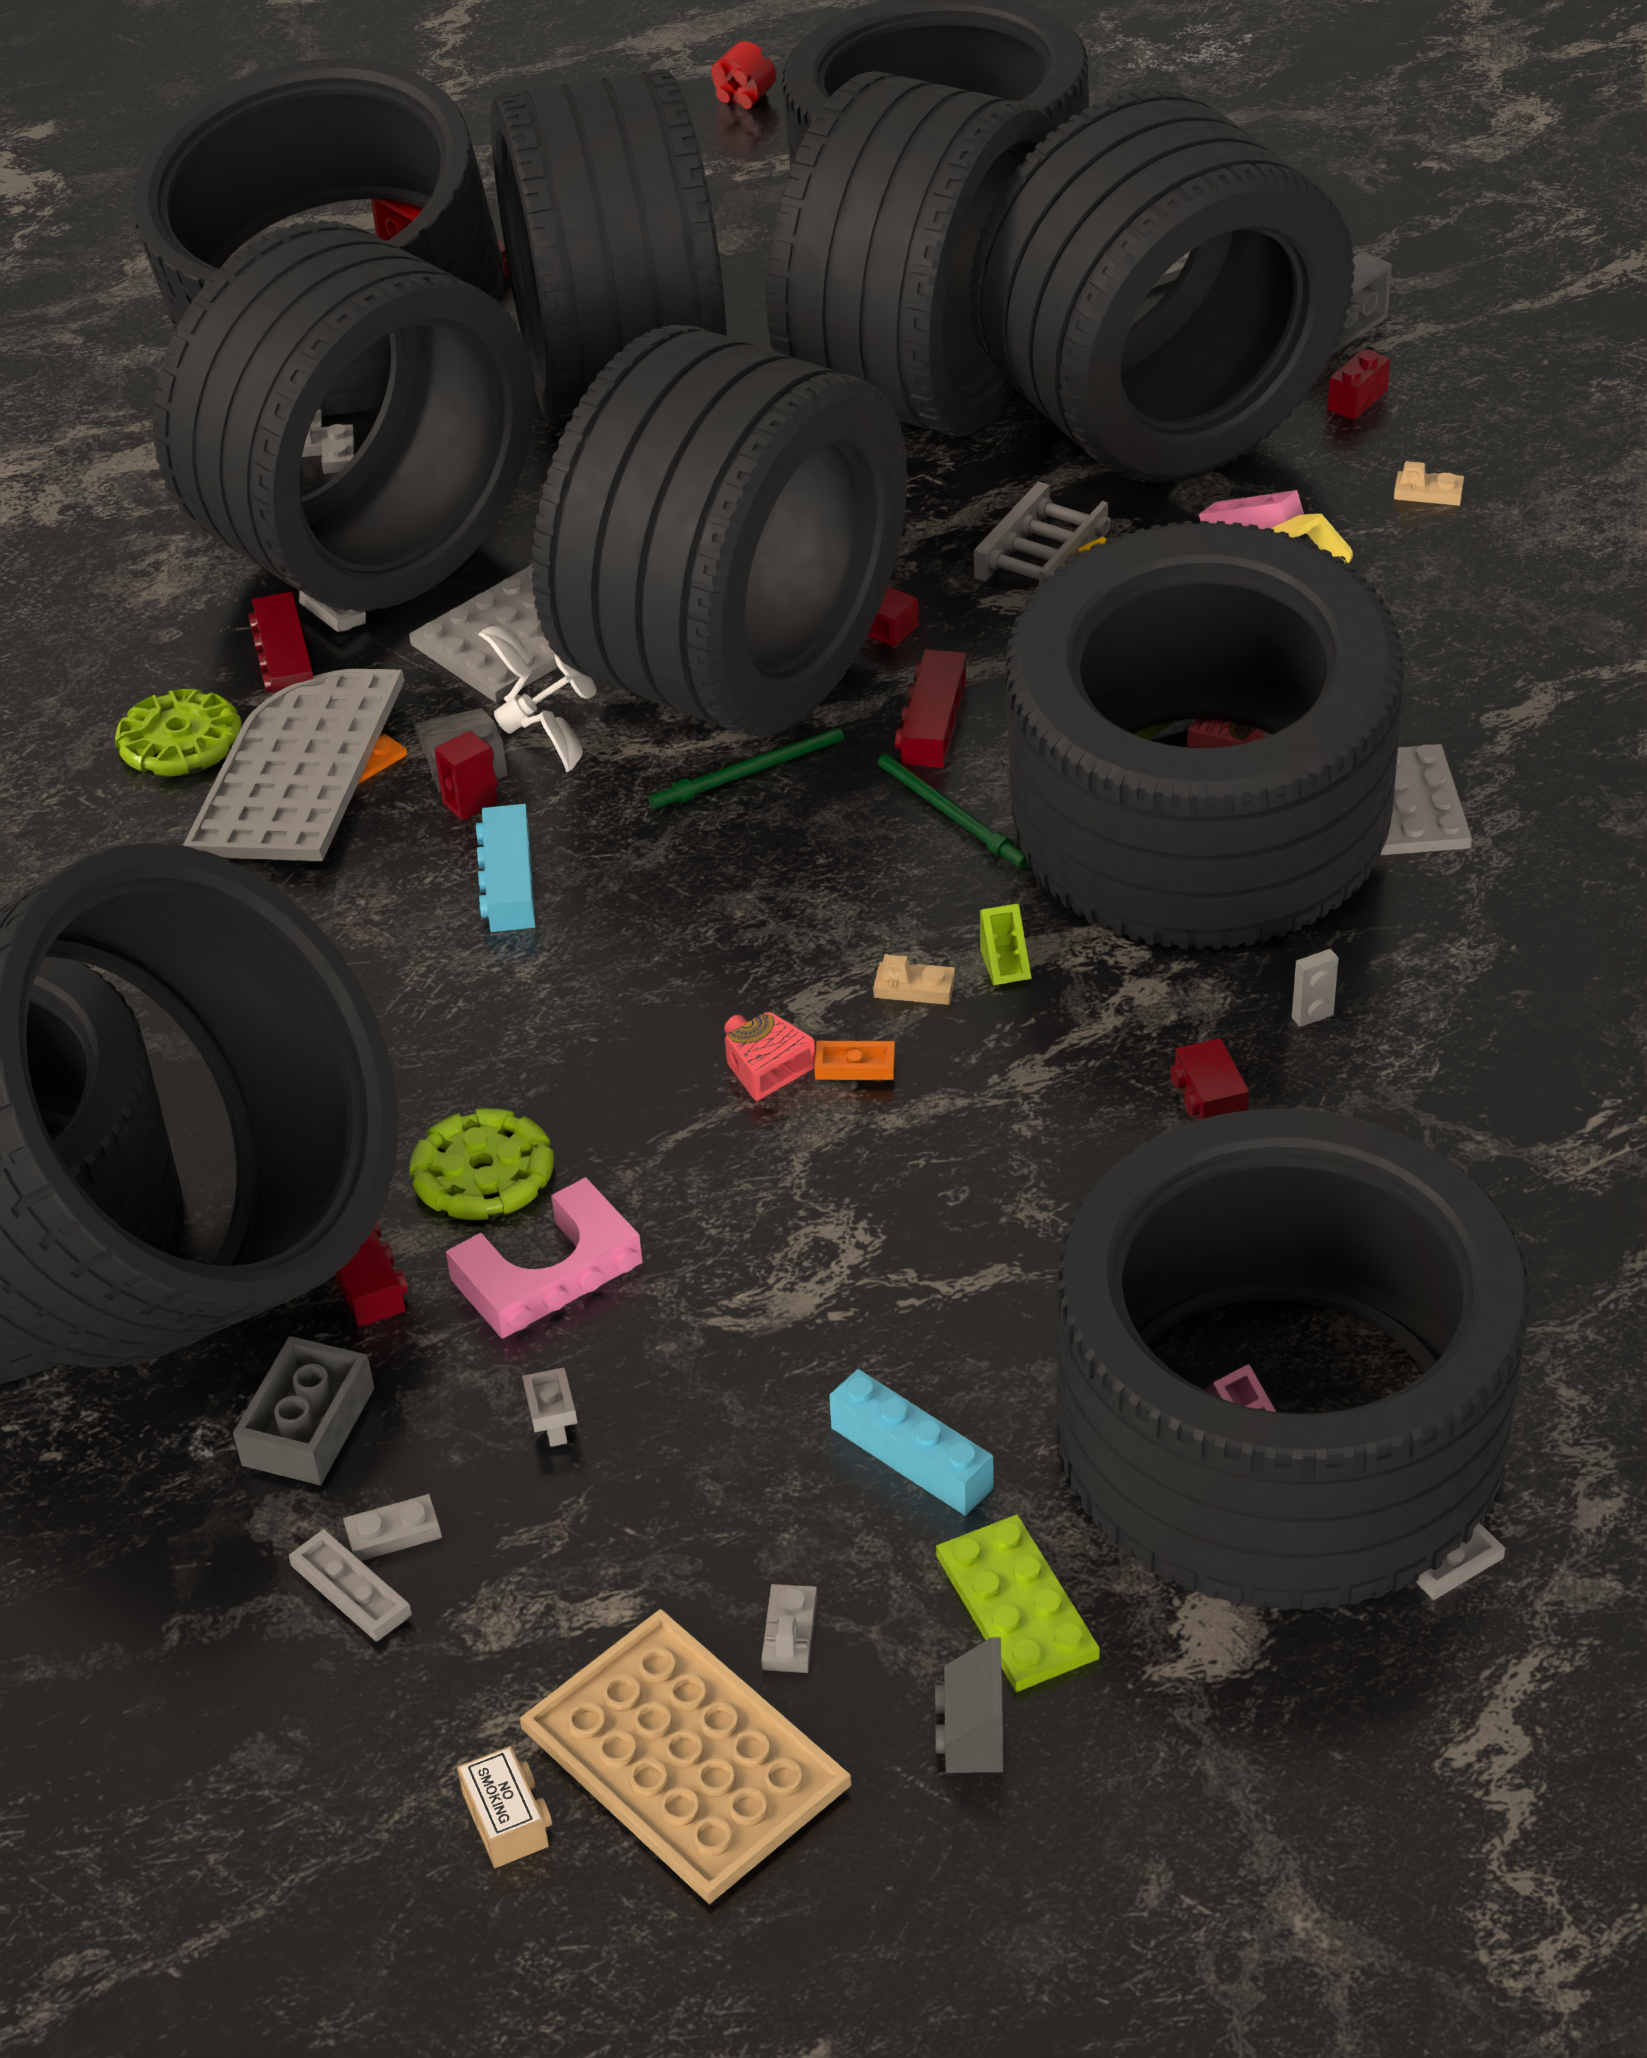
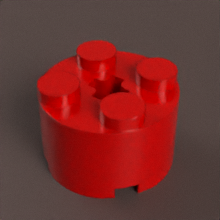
(743, 75)

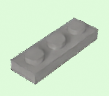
(350, 1585)

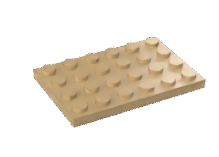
(685, 1754)

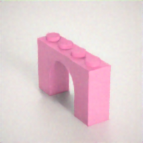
(518, 1296)

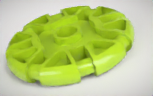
(183, 737)
(475, 1141)

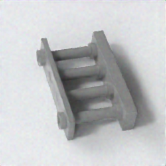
(1026, 519)

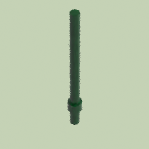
(686, 790)
(996, 842)

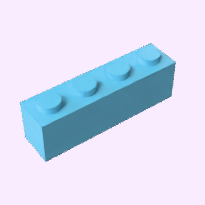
(507, 868)
(912, 1442)

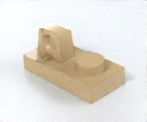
(1416, 485)
(913, 982)

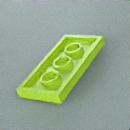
(1017, 1599)

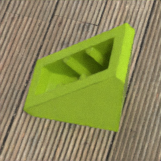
(1004, 944)

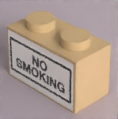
(504, 1807)

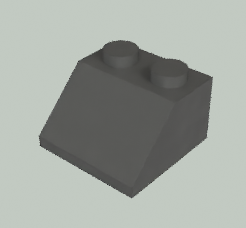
(972, 1711)

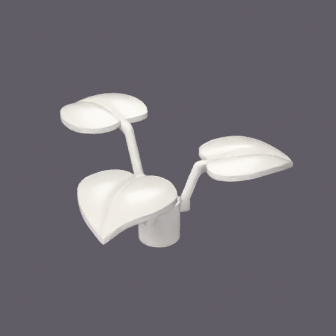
(520, 710)

